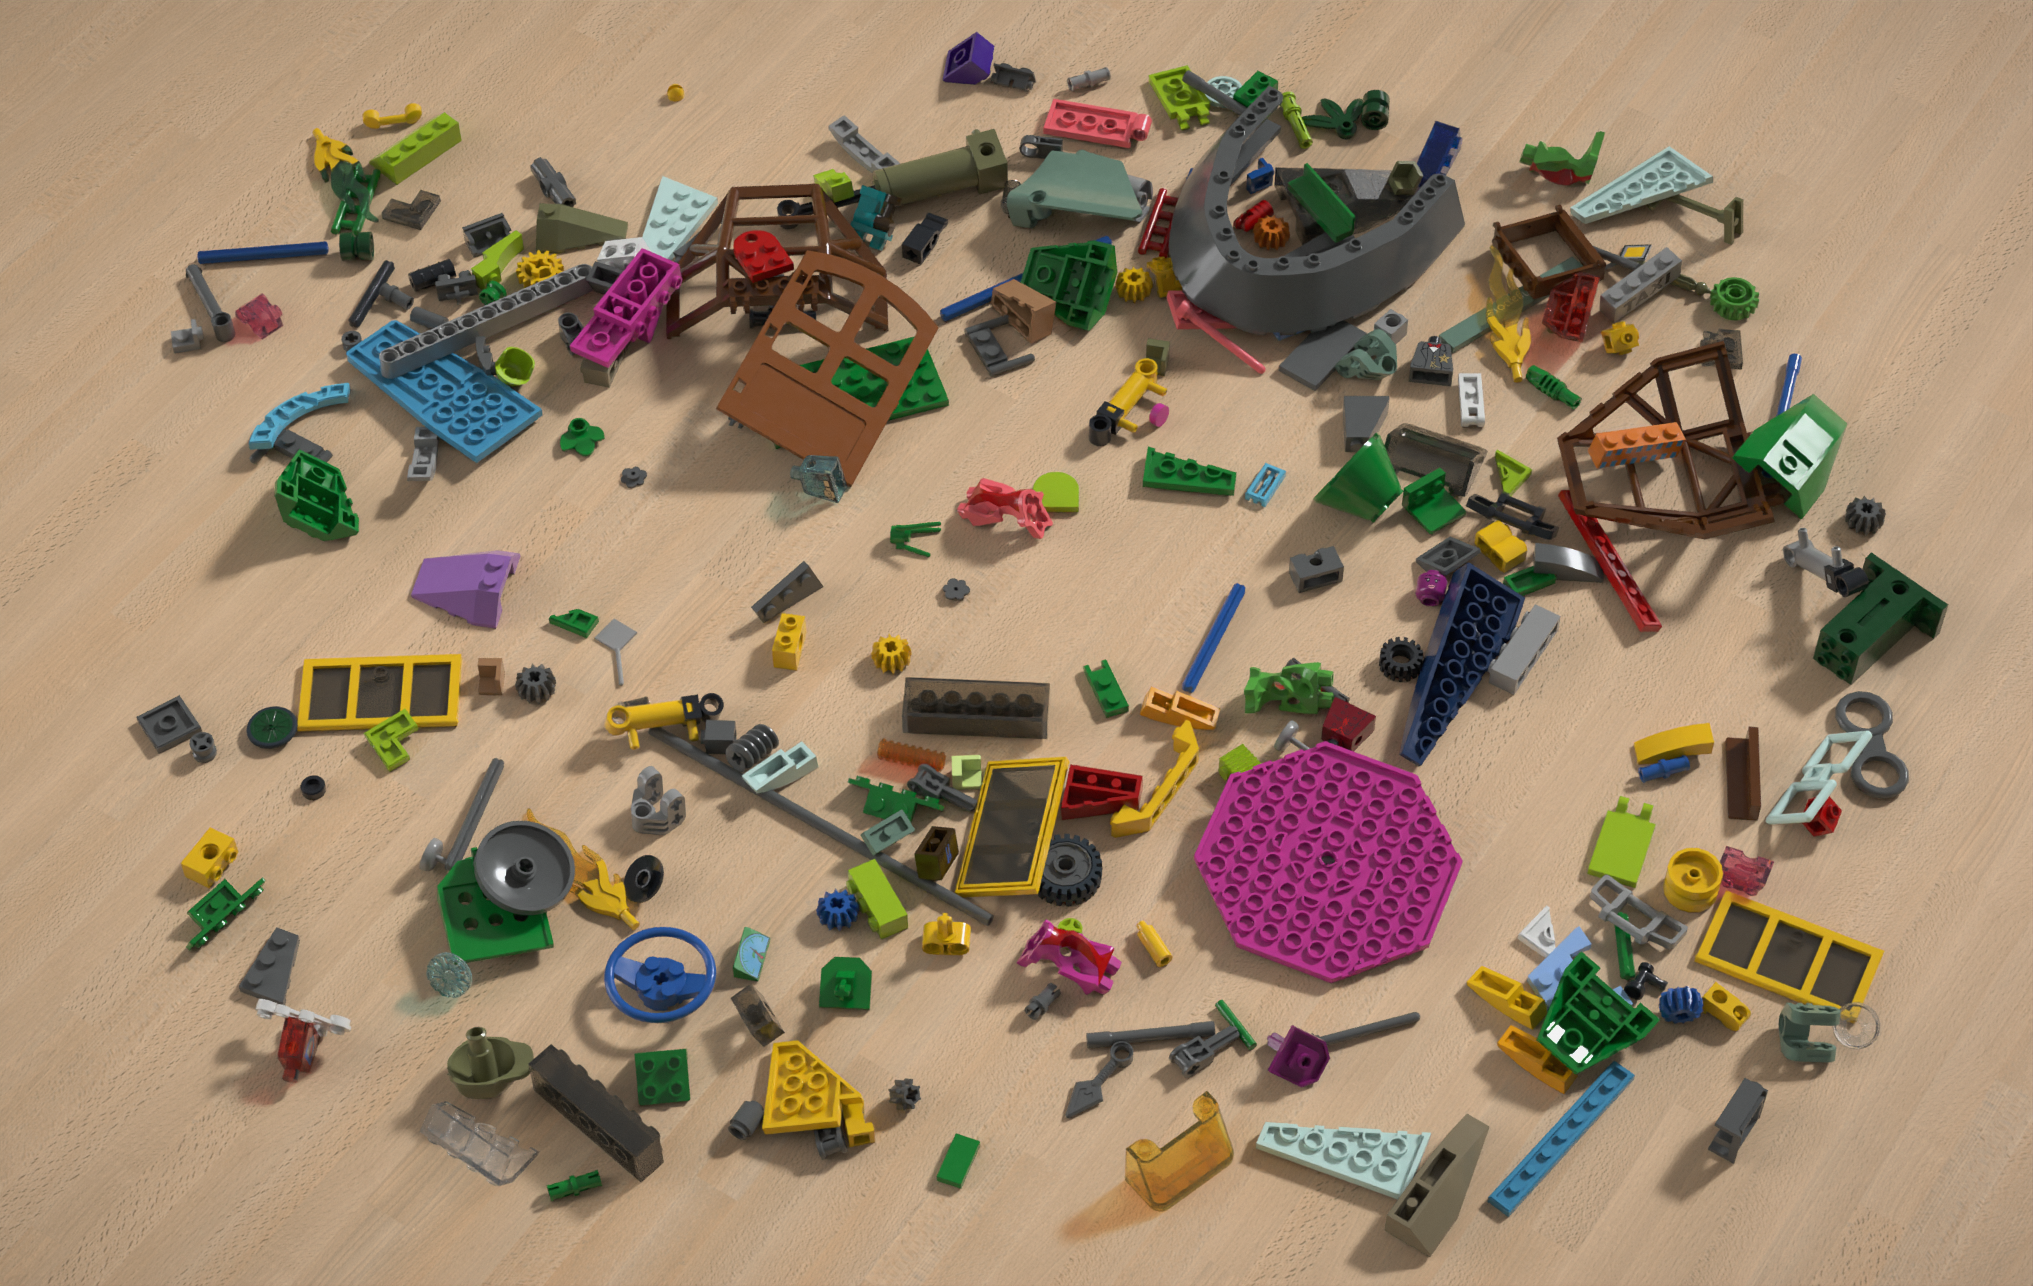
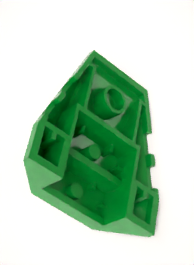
(1074, 277)
(315, 499)
(1590, 1019)

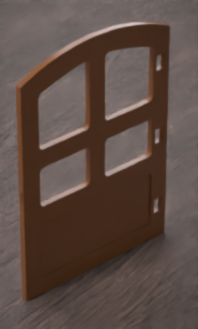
(804, 407)

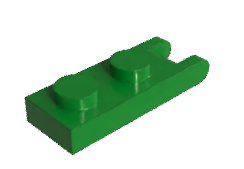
(1107, 690)

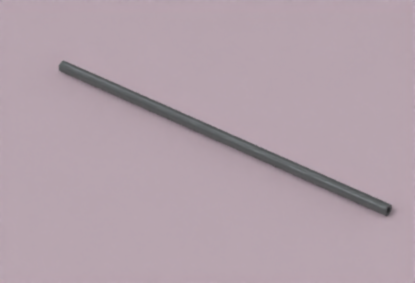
(824, 826)

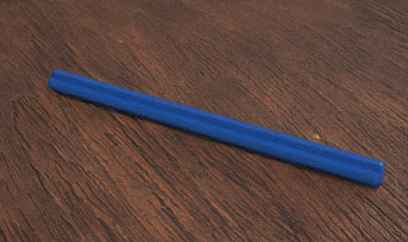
(983, 296)

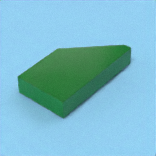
(576, 621)

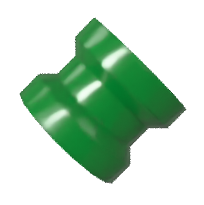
(493, 292)

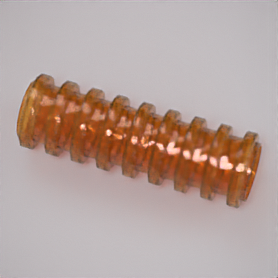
(910, 755)

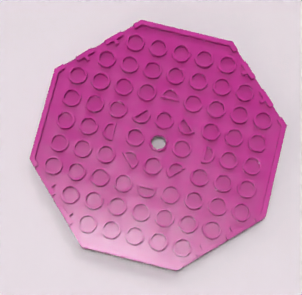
(1338, 918)

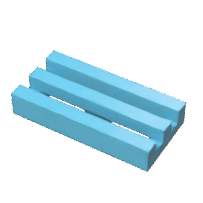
(1259, 496)

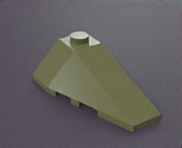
(567, 227)

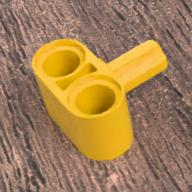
(946, 937)

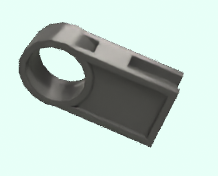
(1043, 144)

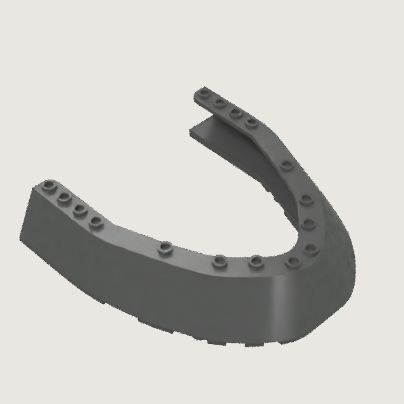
(1304, 290)

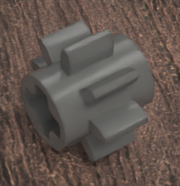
(904, 1094)

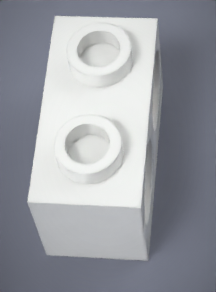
(621, 252)

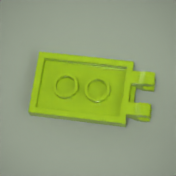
(1179, 98)
(1623, 844)

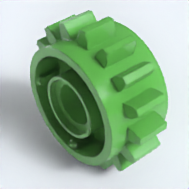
(1734, 298)

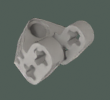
(648, 793)

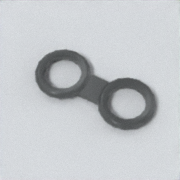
(1875, 749)

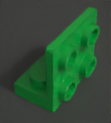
(1431, 503)
(662, 1076)

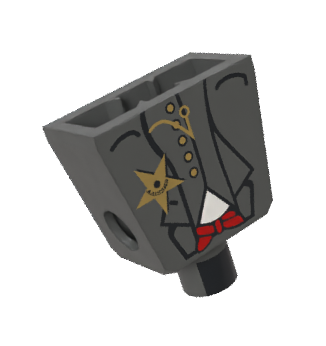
(1432, 363)

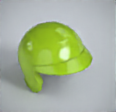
(514, 367)

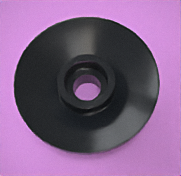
(643, 878)

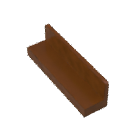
(1743, 776)

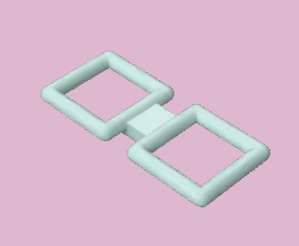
(1817, 778)

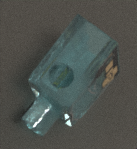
(821, 477)

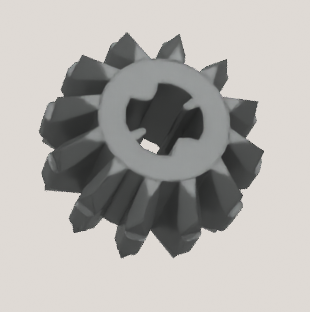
(1865, 515)
(535, 683)

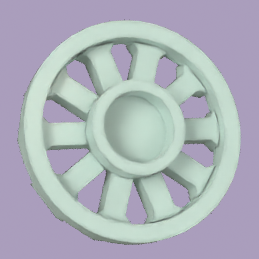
(1223, 87)

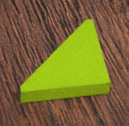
(1511, 472)

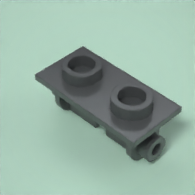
(1022, 77)

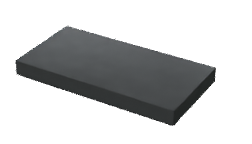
(1319, 352)

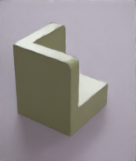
(1405, 178)
(1159, 352)

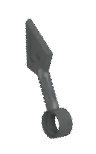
(1089, 1092)

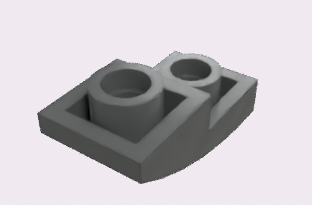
(485, 356)

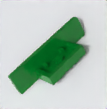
(884, 802)
(217, 906)

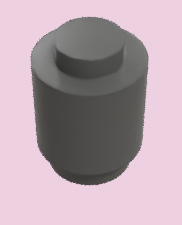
(746, 1120)

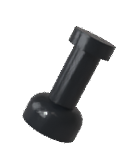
(1635, 988)

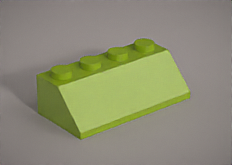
(418, 148)

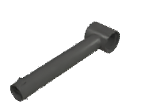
(220, 320)

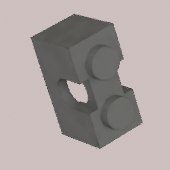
(602, 277)
(1322, 563)

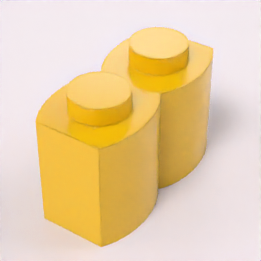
(1501, 546)

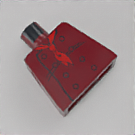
(1347, 725)

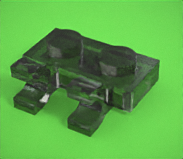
(1732, 342)

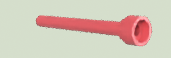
(1186, 312)

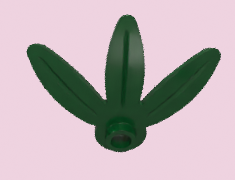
(1341, 122)

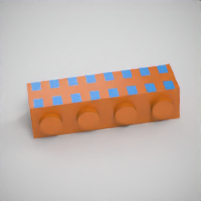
(1636, 445)

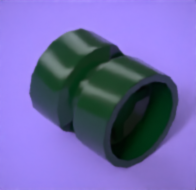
(1375, 109)
(356, 246)

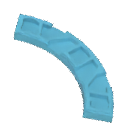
(282, 415)

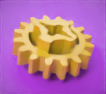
(538, 268)

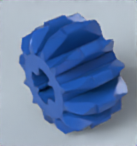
(837, 909)
(1680, 1004)

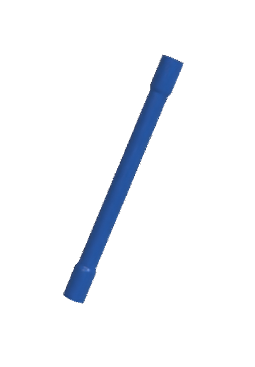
(1792, 372)

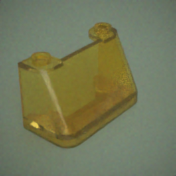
(1183, 1164)

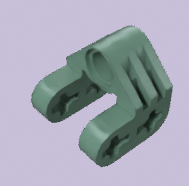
(1360, 361)
(1795, 1028)

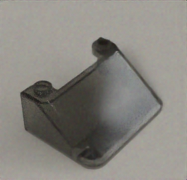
(1424, 451)

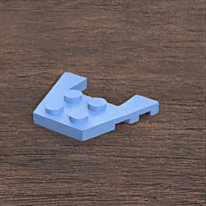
(1547, 974)

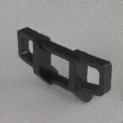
(1531, 526)

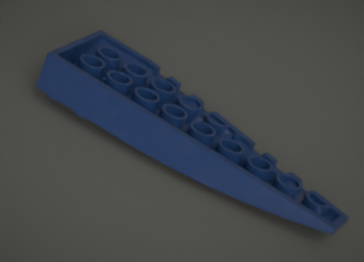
(1465, 639)

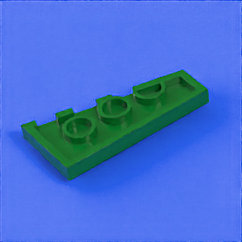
(1172, 473)

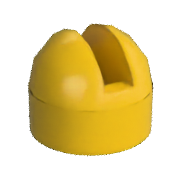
(675, 92)

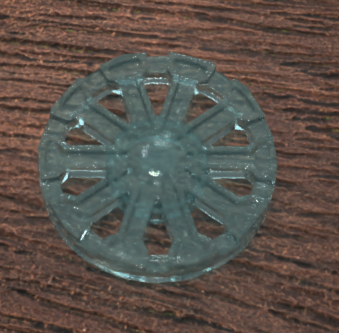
(449, 975)

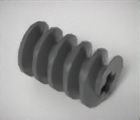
(751, 747)

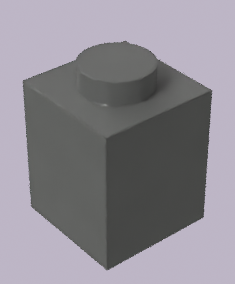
(718, 736)

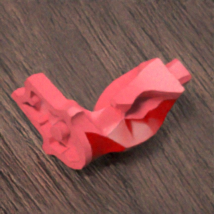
(993, 499)

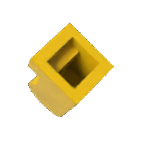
(1725, 1007)
(856, 1129)

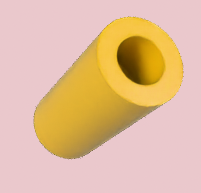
(1153, 944)

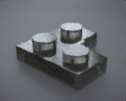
(414, 214)

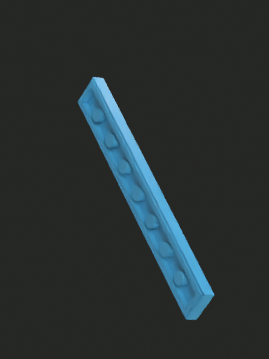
(1560, 1138)

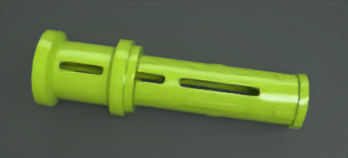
(1292, 113)

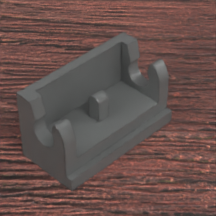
(485, 233)

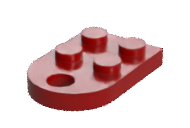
(762, 257)

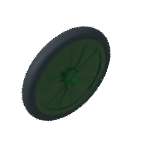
(271, 727)

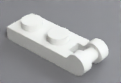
(1471, 399)

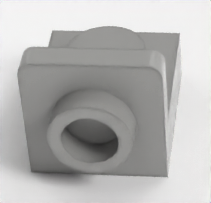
(187, 339)

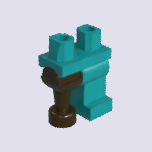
(870, 221)

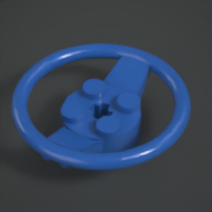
(645, 978)

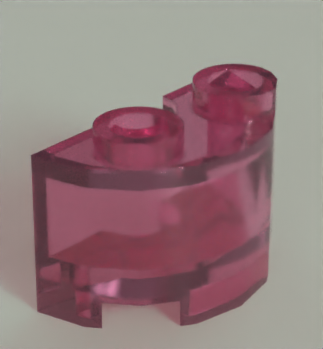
(260, 315)
(1744, 872)

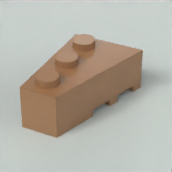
(1027, 309)

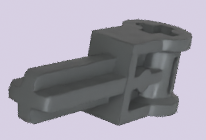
(936, 785)
(1199, 1053)
(830, 1141)

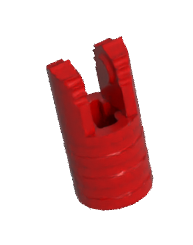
(1250, 217)

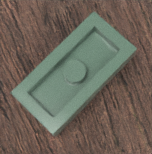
(887, 832)

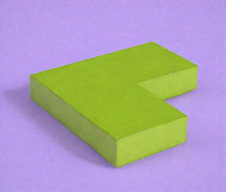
(386, 737)

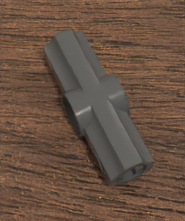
(552, 183)

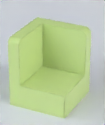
(966, 772)

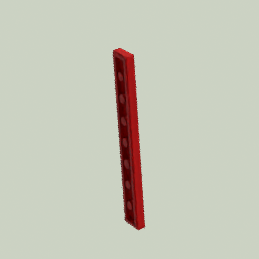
(1613, 568)

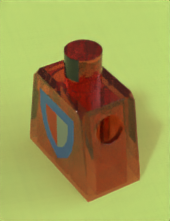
(297, 1048)

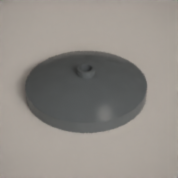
(524, 867)

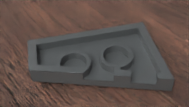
(272, 968)

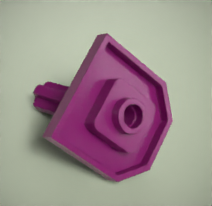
(1298, 1056)

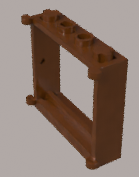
(1569, 232)

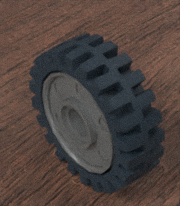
(1082, 872)

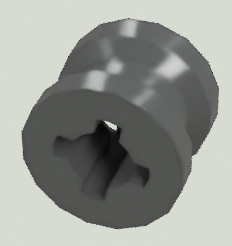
(205, 742)

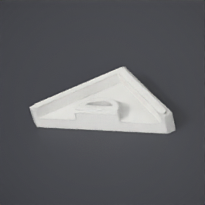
(1539, 933)

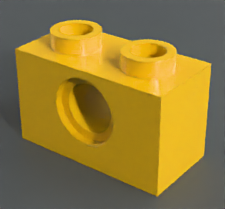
(789, 641)
(199, 863)

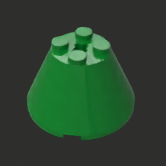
(1364, 483)

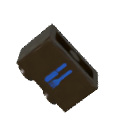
(936, 853)

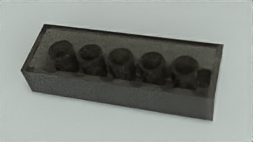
(976, 708)
(596, 1112)

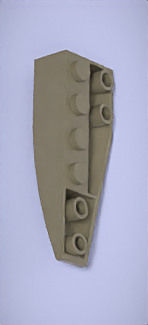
(1438, 1189)

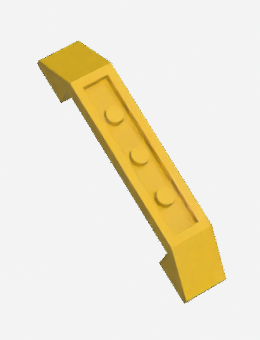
(1132, 822)

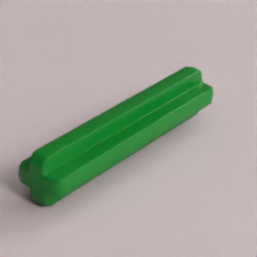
(1624, 951)

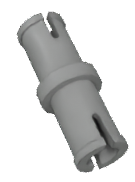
(1088, 78)

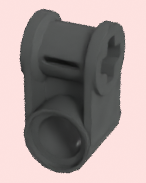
(569, 329)

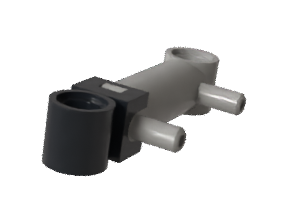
(1837, 572)

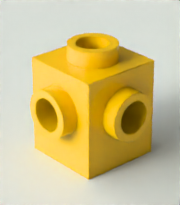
(1620, 338)

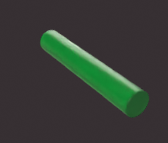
(1233, 1021)

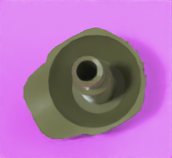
(488, 1065)

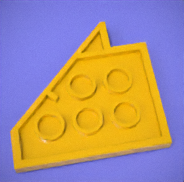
(803, 1091)

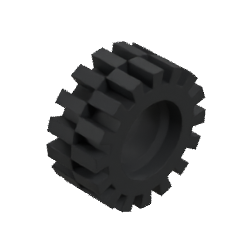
(1405, 649)

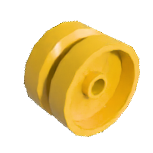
(1693, 880)

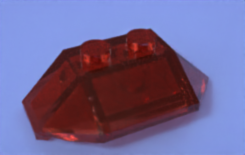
(1571, 306)

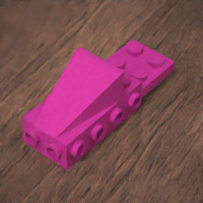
(629, 308)

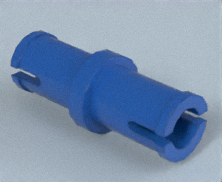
(1664, 768)

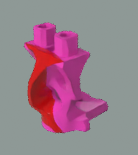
(1087, 955)

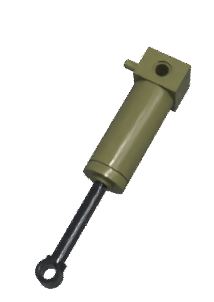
(976, 164)

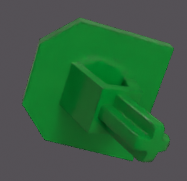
(845, 984)

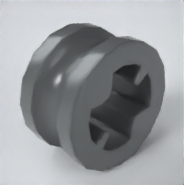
(350, 336)

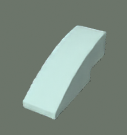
(781, 768)

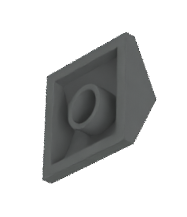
(1447, 556)

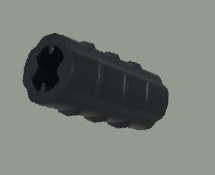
(429, 275)

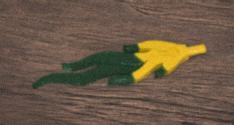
(342, 164)

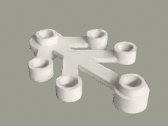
(336, 1023)

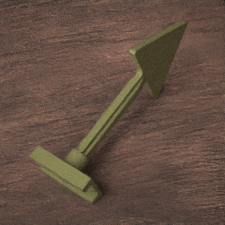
(1731, 215)

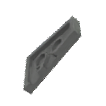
(788, 592)

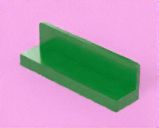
(1323, 204)

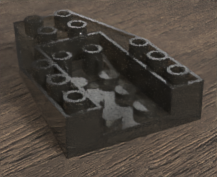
(1361, 190)

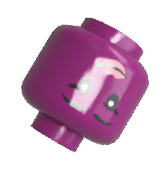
(1431, 588)

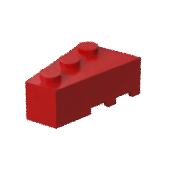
(1099, 792)

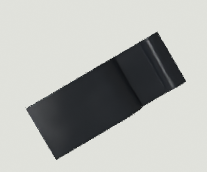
(923, 238)

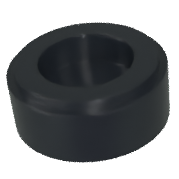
(313, 787)

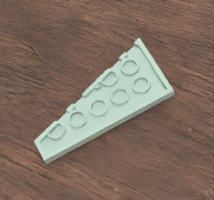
(1357, 1155)

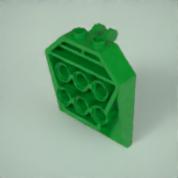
(486, 940)

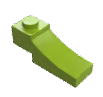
(836, 185)
(496, 259)

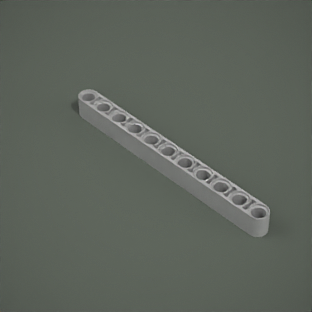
(485, 321)

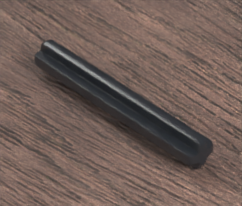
(371, 294)

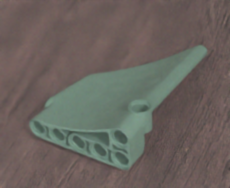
(1074, 184)

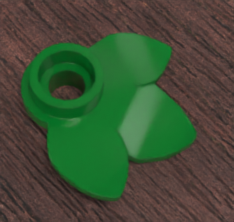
(581, 437)

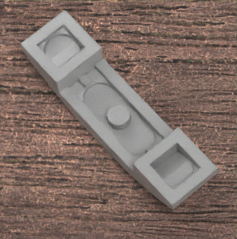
(858, 147)
(424, 455)

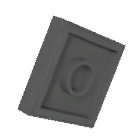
(169, 724)

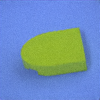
(1059, 492)

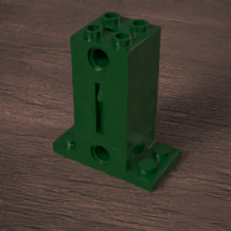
(1877, 621)

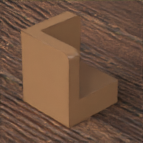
(491, 676)

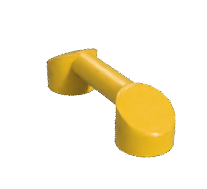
(412, 114)

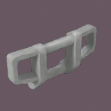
(1643, 935)

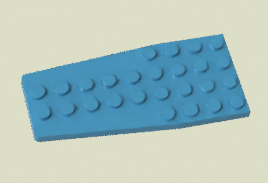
(448, 395)

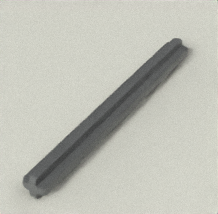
(475, 813)

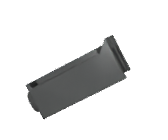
(1738, 1119)

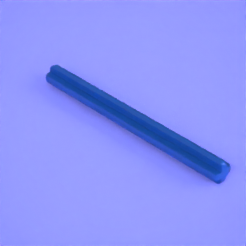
(263, 252)
(1213, 638)

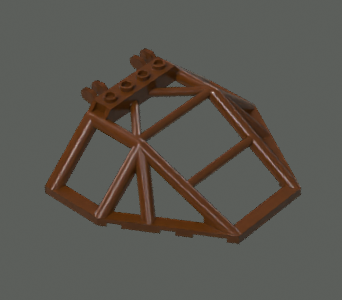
(766, 292)
(1705, 523)

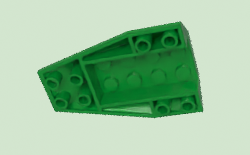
(1796, 450)

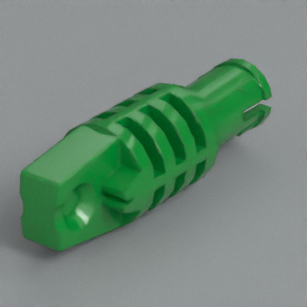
(1552, 386)

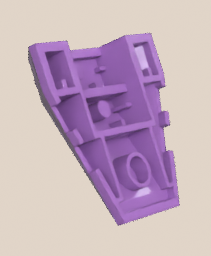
(467, 584)

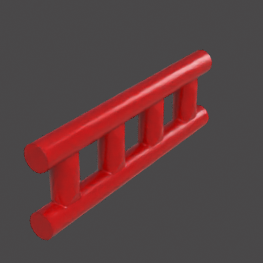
(1151, 227)

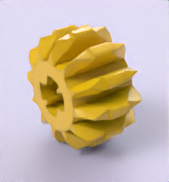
(1133, 284)
(891, 653)

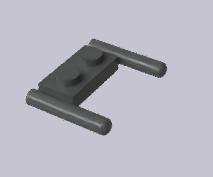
(989, 349)
(289, 444)

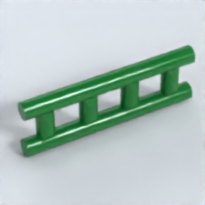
(343, 208)

